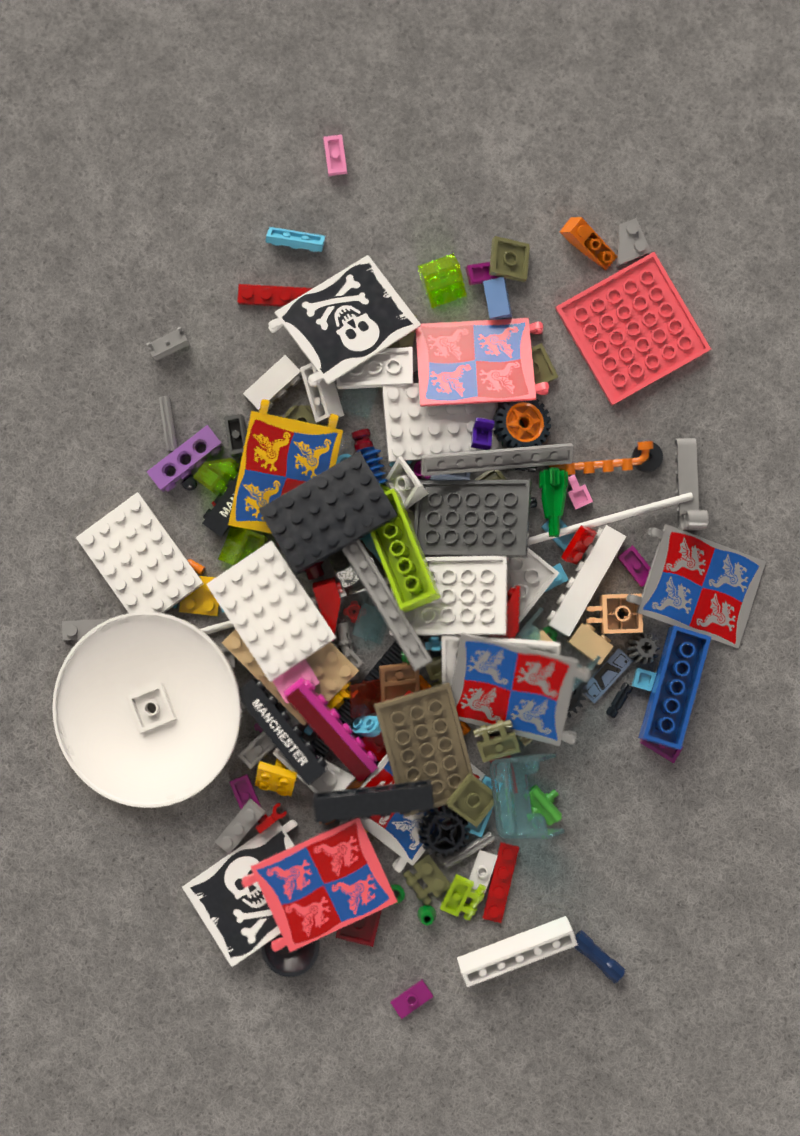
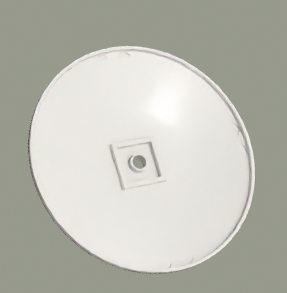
(106, 717)

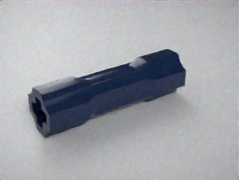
(609, 966)

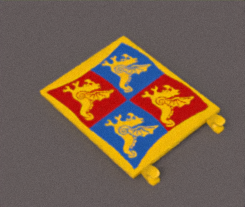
(278, 458)

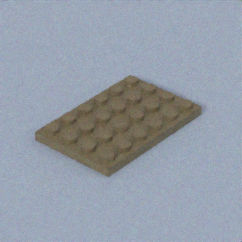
(425, 740)

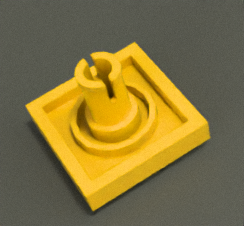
(275, 778)

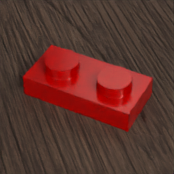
(578, 545)

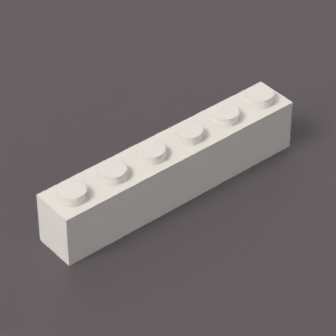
(586, 580)
(516, 951)

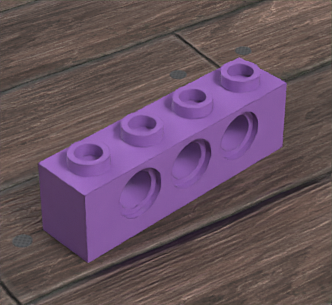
(174, 459)

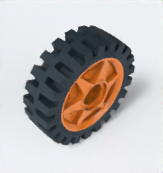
(535, 424)

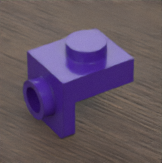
(482, 433)

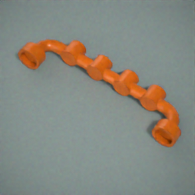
(608, 465)

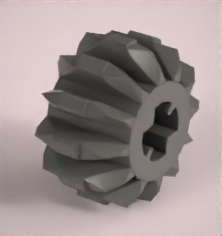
(640, 655)

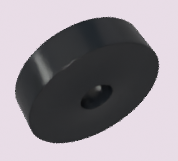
(652, 464)

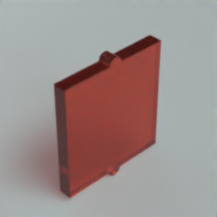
(363, 697)

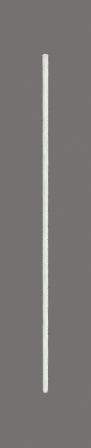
(534, 539)

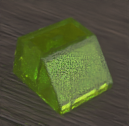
(442, 280)
(216, 473)
(240, 544)

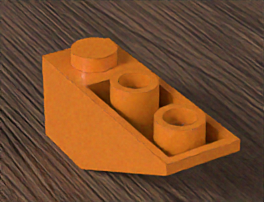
(588, 242)

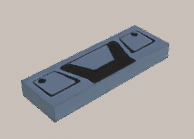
(607, 675)

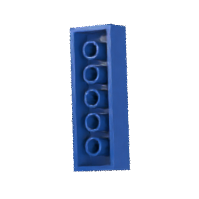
(674, 687)

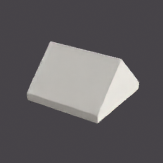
(405, 483)

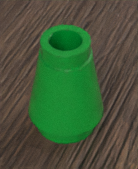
(426, 910)

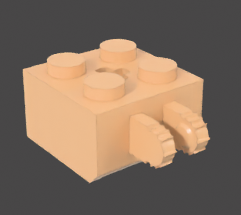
(610, 621)

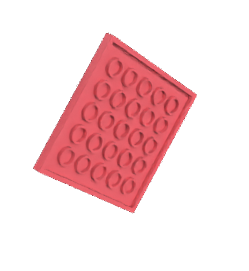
(632, 328)

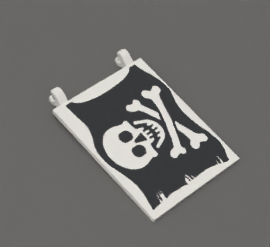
(346, 320)
(236, 914)

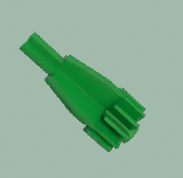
(553, 496)

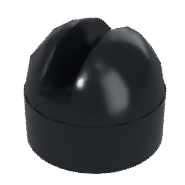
(189, 483)

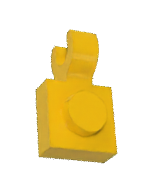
(337, 700)

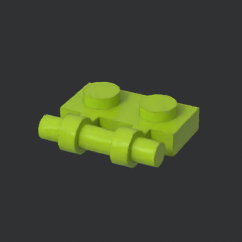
(457, 894)

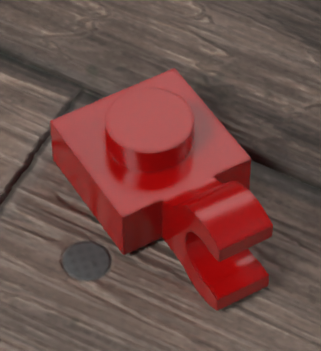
(266, 821)

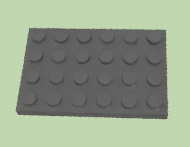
(474, 518)

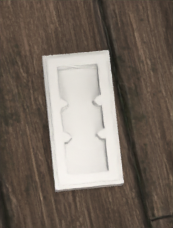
(482, 868)

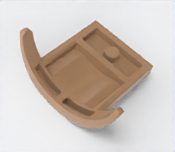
(398, 680)

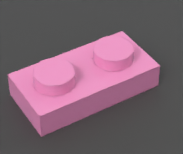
(335, 155)

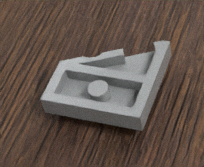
(631, 242)

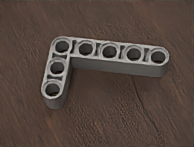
(687, 477)

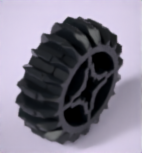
(437, 836)

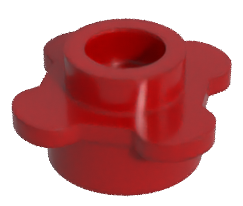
(349, 611)

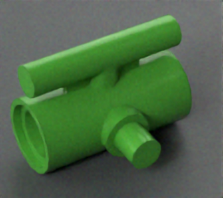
(544, 805)

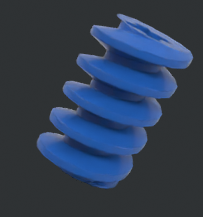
(372, 460)

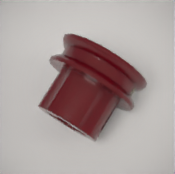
(315, 571)

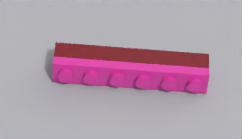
(331, 729)

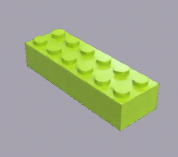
(404, 559)

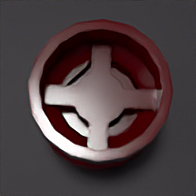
(362, 439)

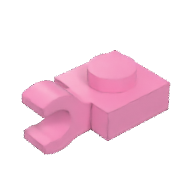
(578, 495)

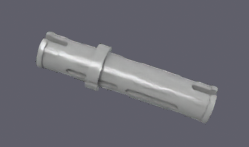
(345, 641)

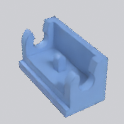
(497, 298)

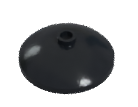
(290, 963)

